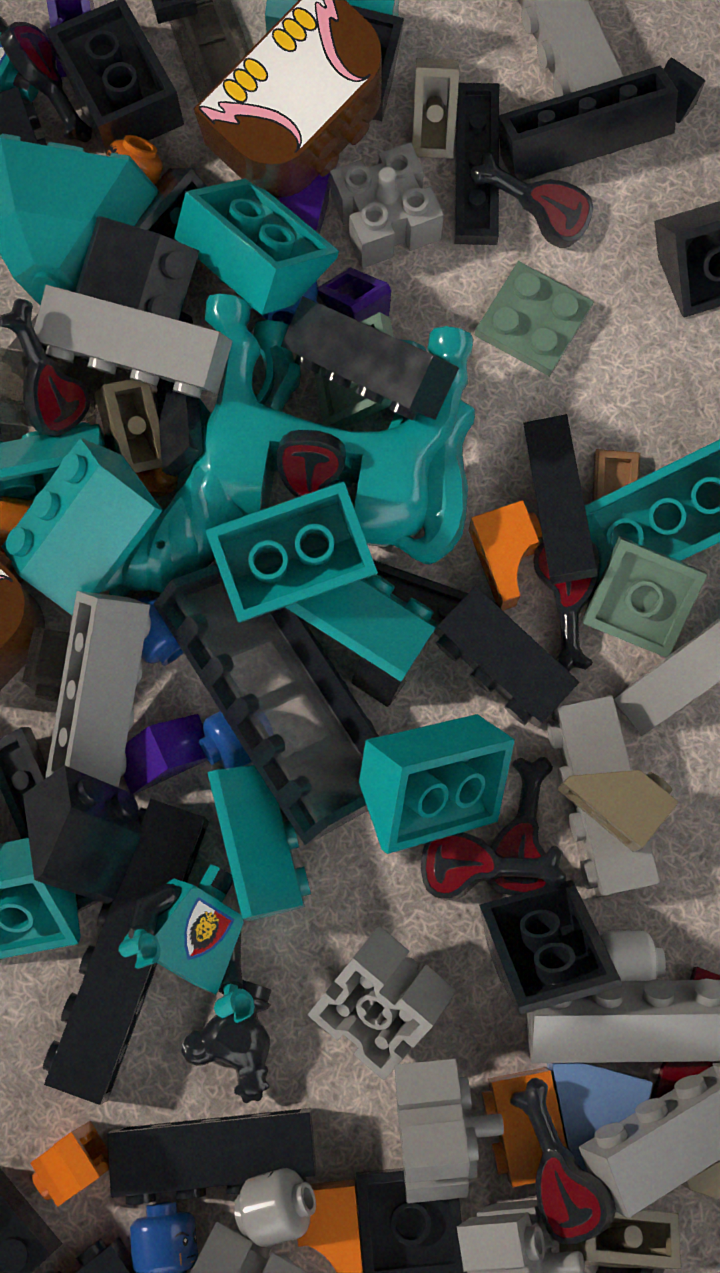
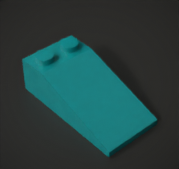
(665, 511)

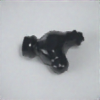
(237, 1044)

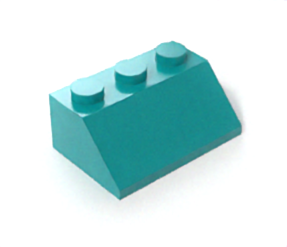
(253, 243)
(33, 460)
(81, 525)
(291, 552)
(372, 622)
(435, 780)
(257, 844)
(31, 912)

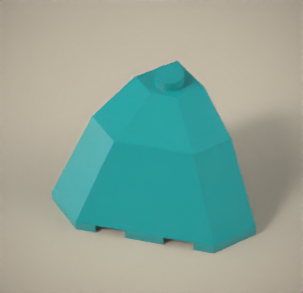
(53, 204)

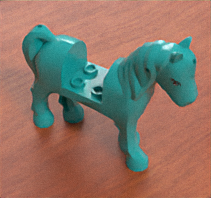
(404, 474)

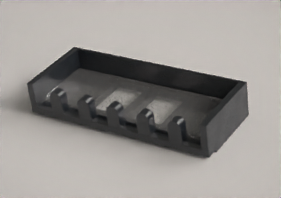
(277, 699)

